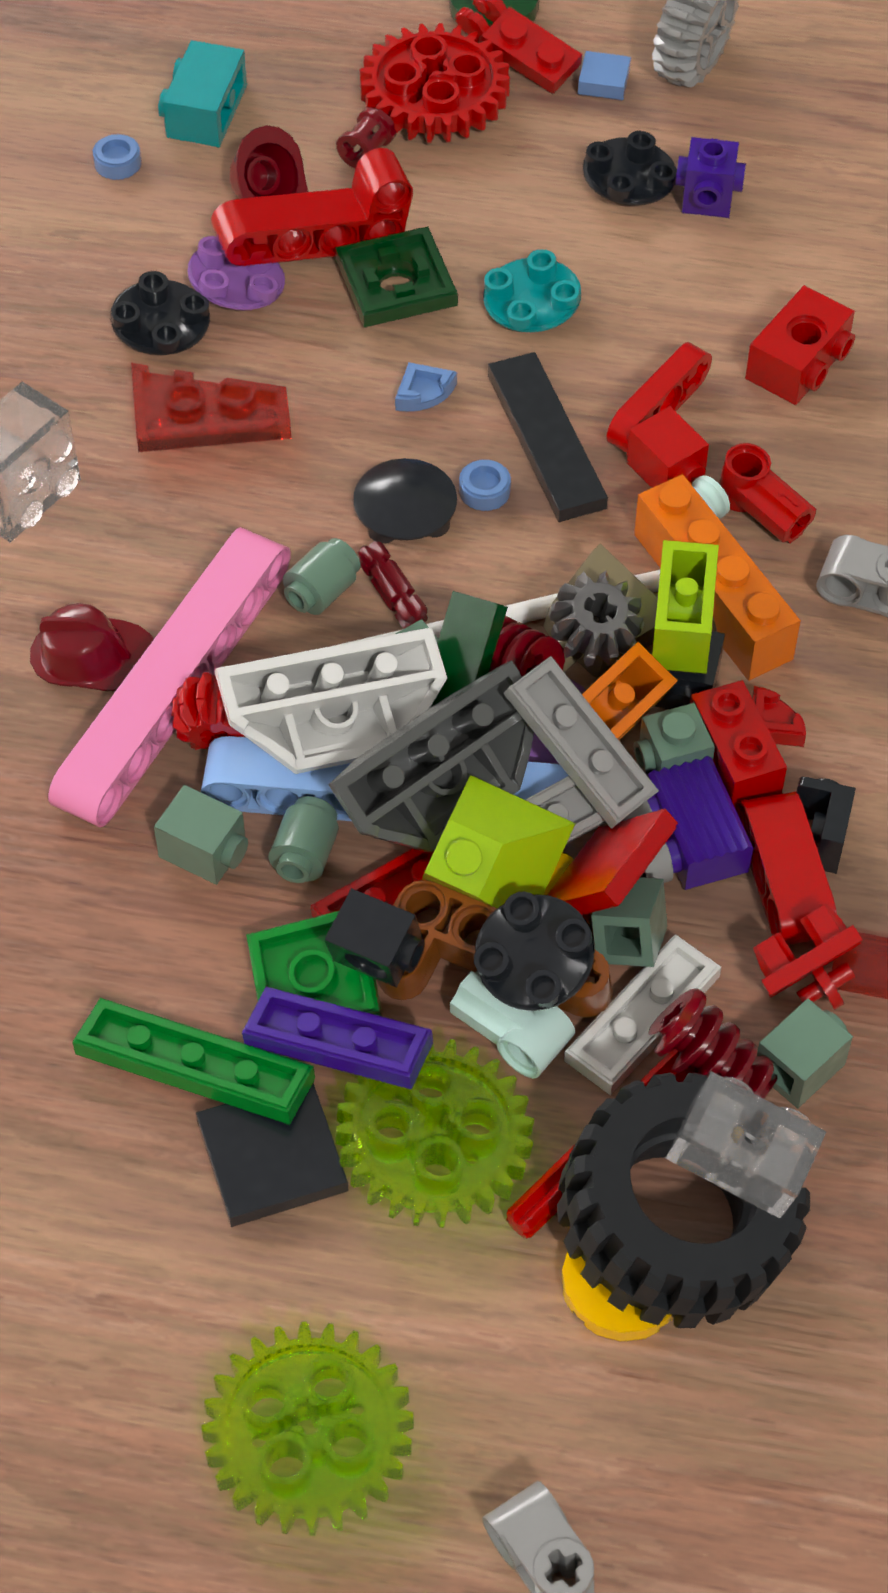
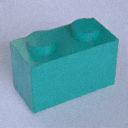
(203, 93)

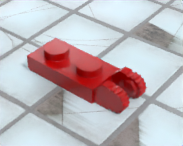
(523, 43)

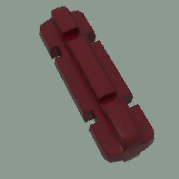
(392, 584)

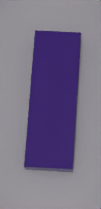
(338, 1037)

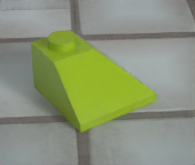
(497, 845)

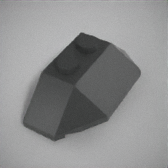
(416, 775)

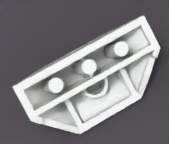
(332, 700)

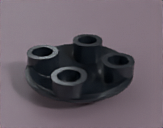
(629, 169)
(160, 315)
(405, 500)
(534, 952)

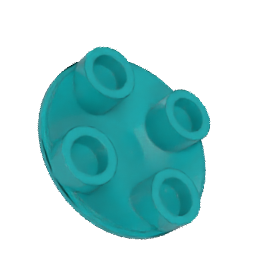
(532, 293)

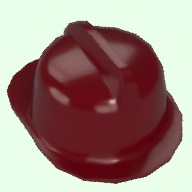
(267, 164)
(87, 648)

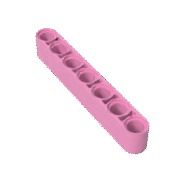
(193, 641)

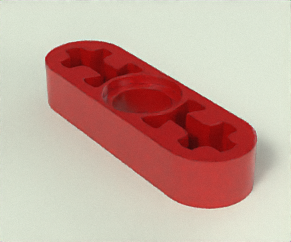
(666, 387)

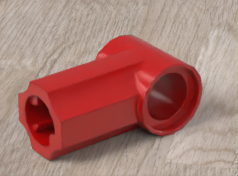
(764, 494)

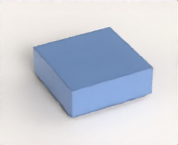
(604, 75)

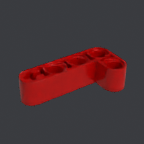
(317, 221)

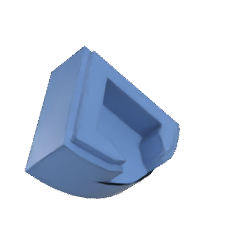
(424, 387)

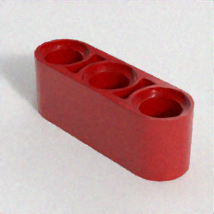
(785, 863)

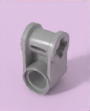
(856, 575)
(540, 1542)

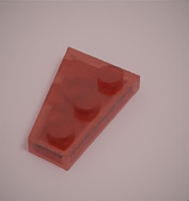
(200, 413)

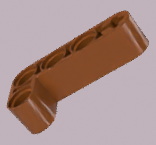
(445, 940)

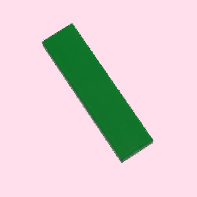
(194, 1060)

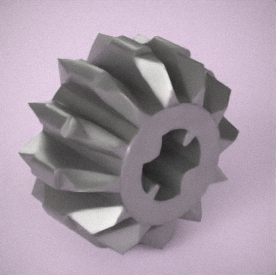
(575, 616)

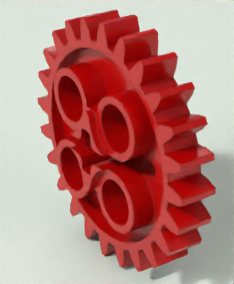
(436, 82)

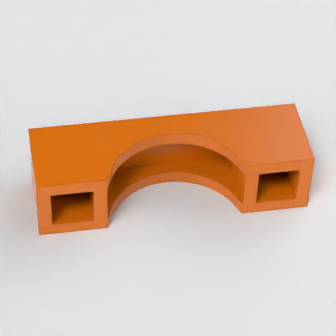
(747, 608)

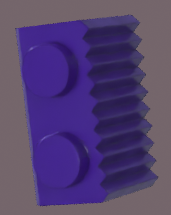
(709, 833)

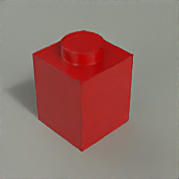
(666, 449)

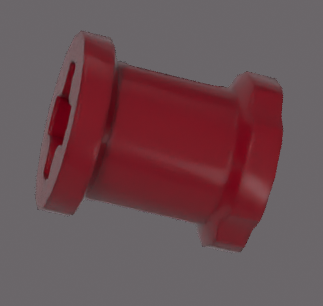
(364, 136)

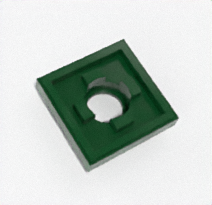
(402, 254)

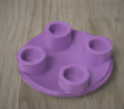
(233, 285)

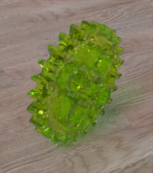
(438, 1136)
(326, 1480)

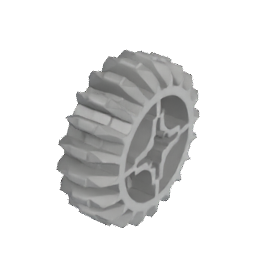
(692, 38)

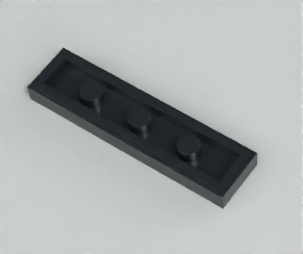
(547, 437)

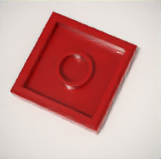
(613, 862)

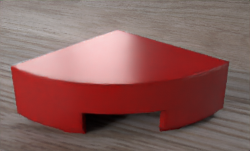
(781, 720)

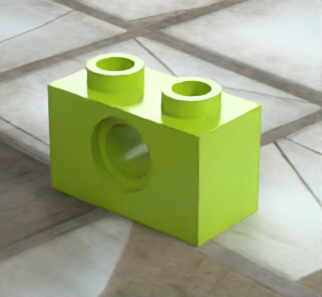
(685, 606)

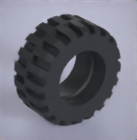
(633, 1254)

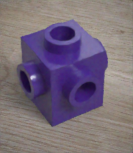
(714, 168)

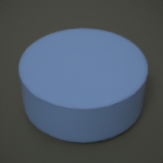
(117, 156)
(484, 485)

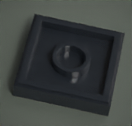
(268, 1163)

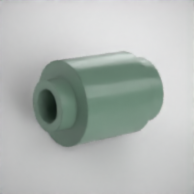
(321, 576)
(304, 840)

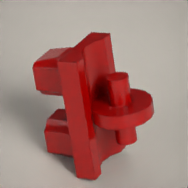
(830, 940)

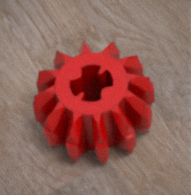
(200, 712)

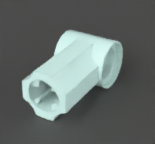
(523, 1037)

